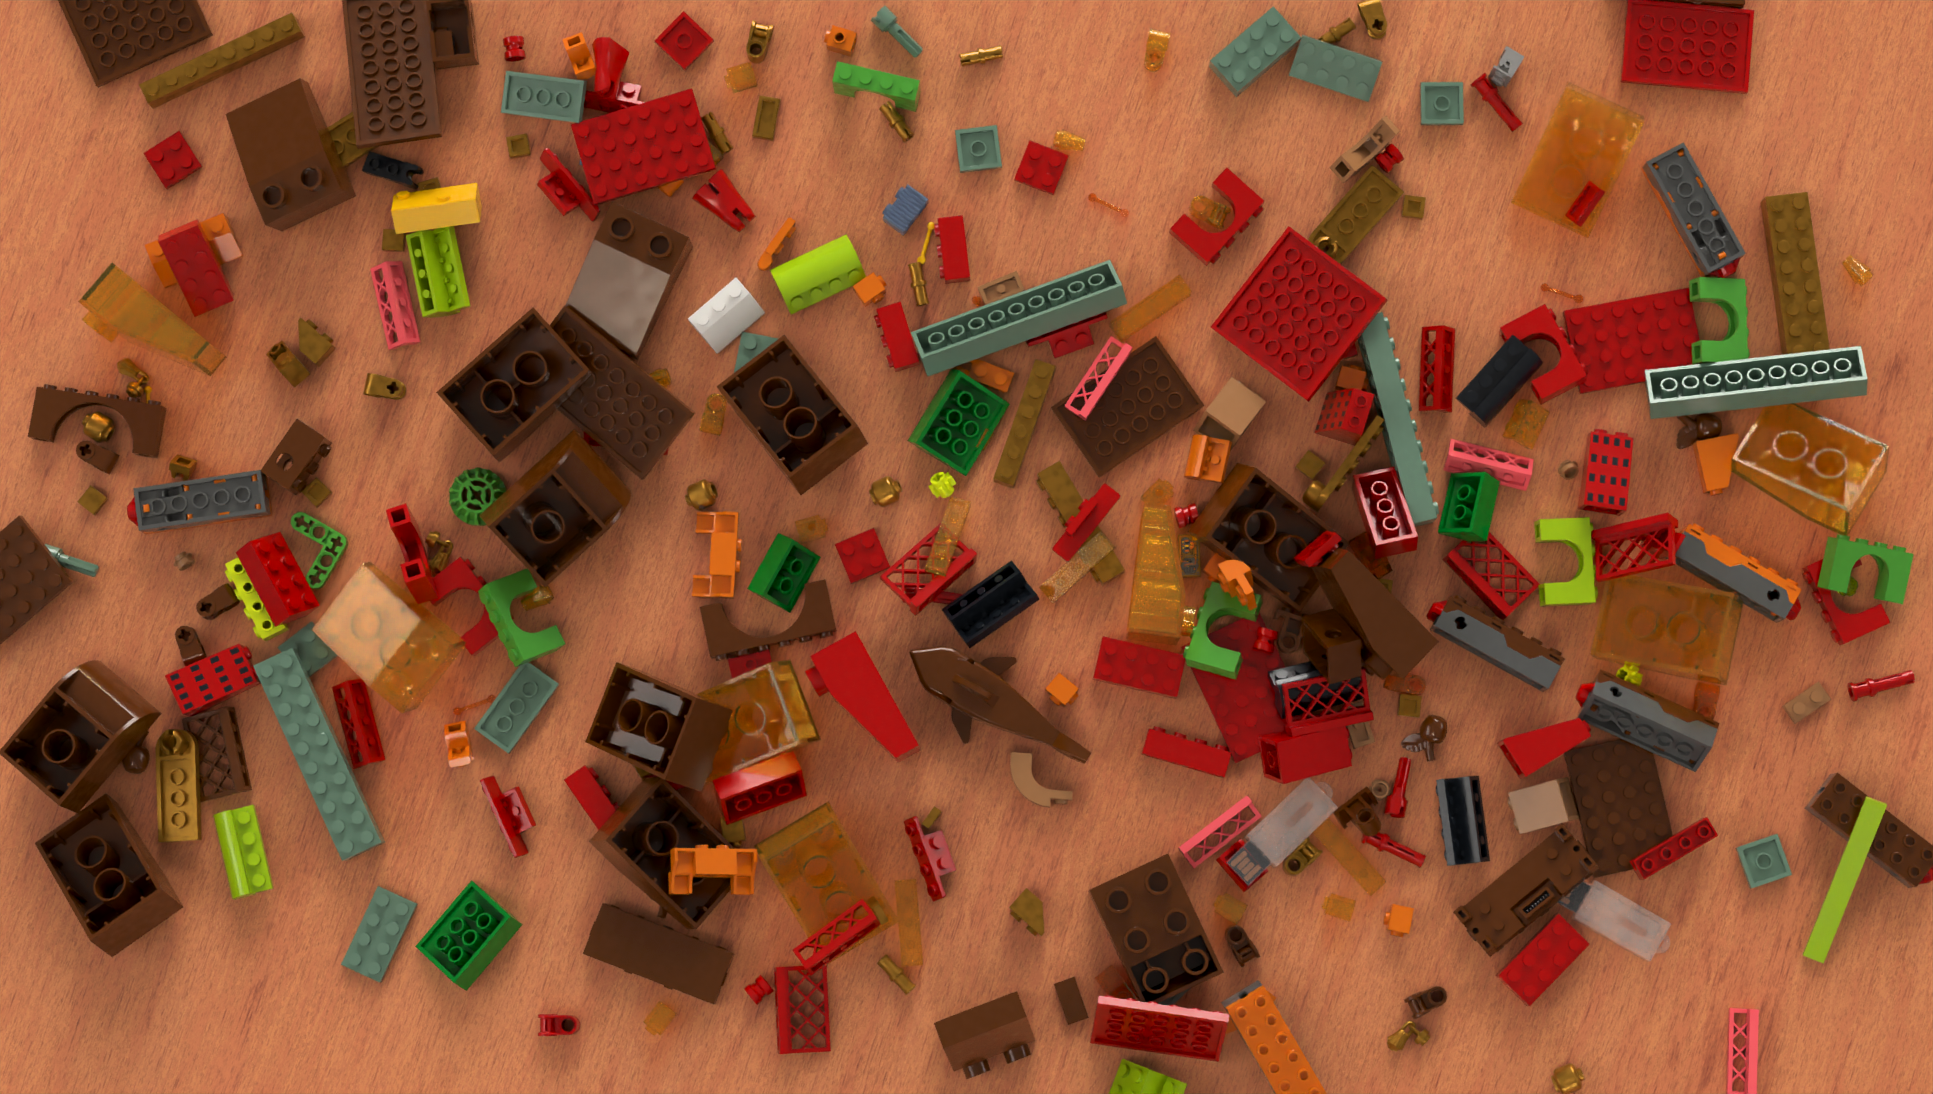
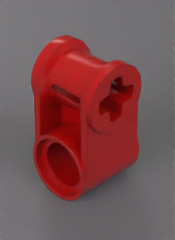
(554, 1024)

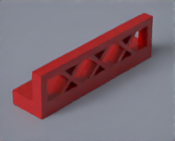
(1441, 368)
(361, 721)
(842, 942)

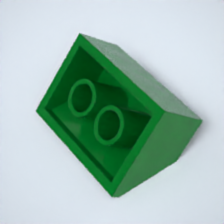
(1469, 506)
(784, 572)

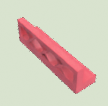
(398, 303)
(1105, 381)
(1507, 473)
(1209, 829)
(1750, 1047)

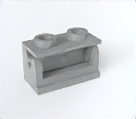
(1505, 70)

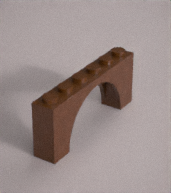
(54, 406)
(813, 620)

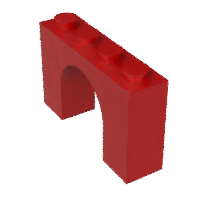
(1207, 244)
(1541, 325)
(416, 566)
(460, 576)
(1844, 626)

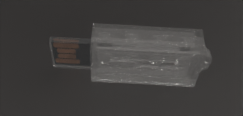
(1283, 829)
(1618, 919)

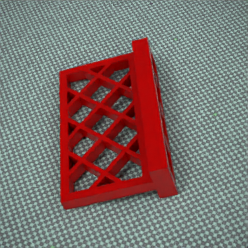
(1635, 530)
(938, 584)
(1481, 586)
(1325, 720)
(783, 1015)

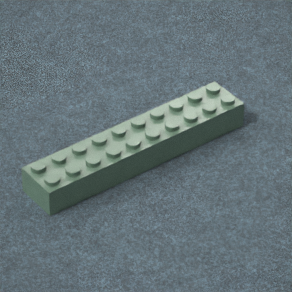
(1019, 317)
(1756, 382)
(1398, 428)
(319, 754)

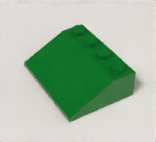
(957, 421)
(468, 935)

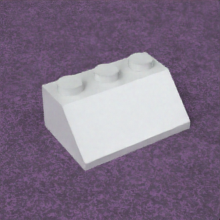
(726, 315)

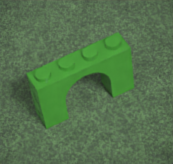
(900, 89)
(1731, 297)
(1842, 554)
(520, 645)
(1202, 652)

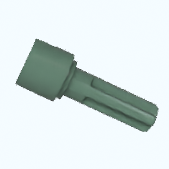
(887, 21)
(73, 563)

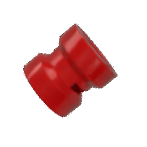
(514, 48)
(1389, 158)
(1186, 515)
(1265, 640)
(759, 989)

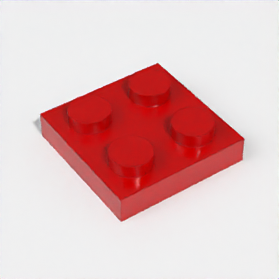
(684, 40)
(172, 160)
(1041, 167)
(1312, 554)
(862, 555)

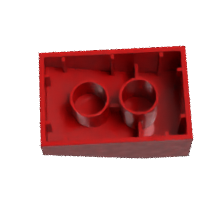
(859, 689)

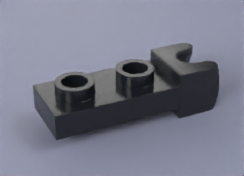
(391, 169)

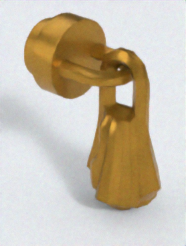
(128, 368)
(440, 560)
(1398, 1039)

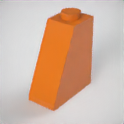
(1714, 462)

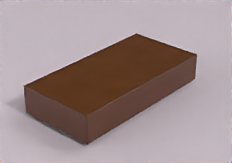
(1071, 1000)

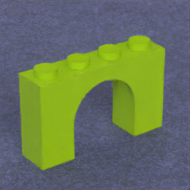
(1577, 535)

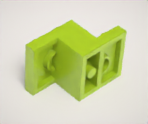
(1140, 1080)

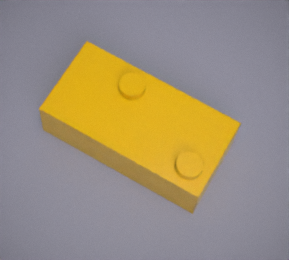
(436, 208)

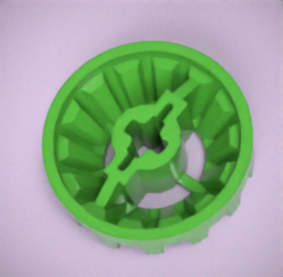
(460, 509)

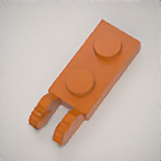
(776, 244)
(988, 375)

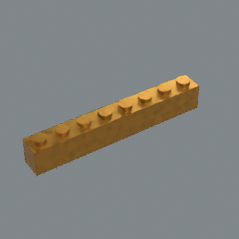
(222, 60)

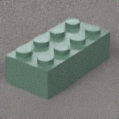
(1254, 51)

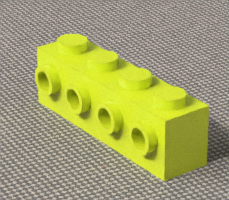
(254, 608)

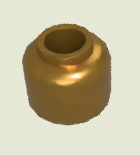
(98, 427)
(885, 491)
(701, 494)
(1567, 1079)

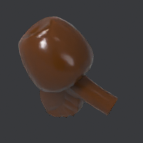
(1703, 427)
(1431, 732)
(138, 758)

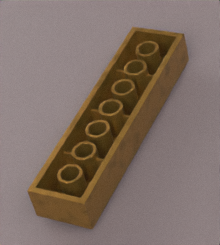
(1794, 273)

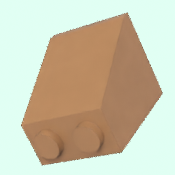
(1230, 412)
(1543, 805)

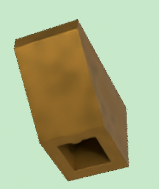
(312, 344)
(287, 363)
(1029, 909)

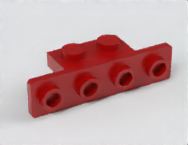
(627, 96)
(564, 189)
(1069, 338)
(1085, 522)
(511, 814)
(932, 856)

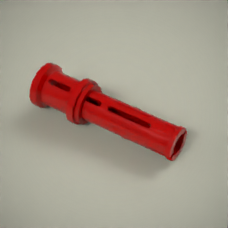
(1490, 95)
(1872, 687)
(1382, 843)

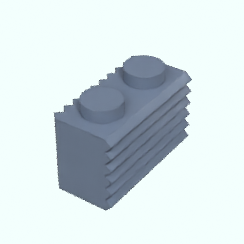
(905, 209)

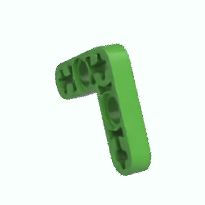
(326, 541)

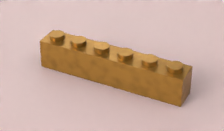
(1024, 423)
(1066, 500)

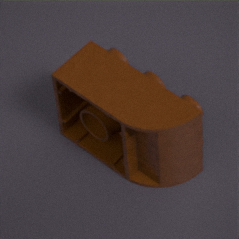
(558, 508)
(79, 734)
(1155, 931)

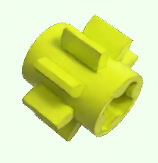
(942, 484)
(1630, 674)

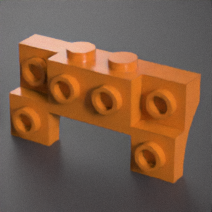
(723, 554)
(714, 863)

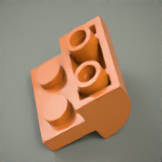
(1207, 459)
(1237, 580)

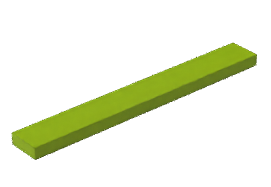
(1844, 879)

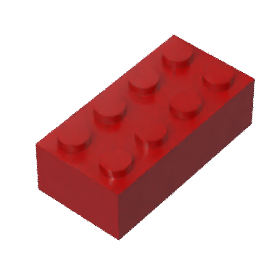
(196, 268)
(1384, 512)
(277, 579)
(1139, 667)
(759, 787)
(1542, 959)

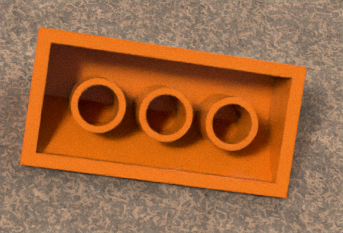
(220, 236)

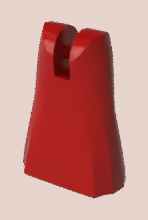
(609, 66)
(724, 201)

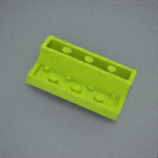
(438, 272)
(818, 274)
(243, 852)

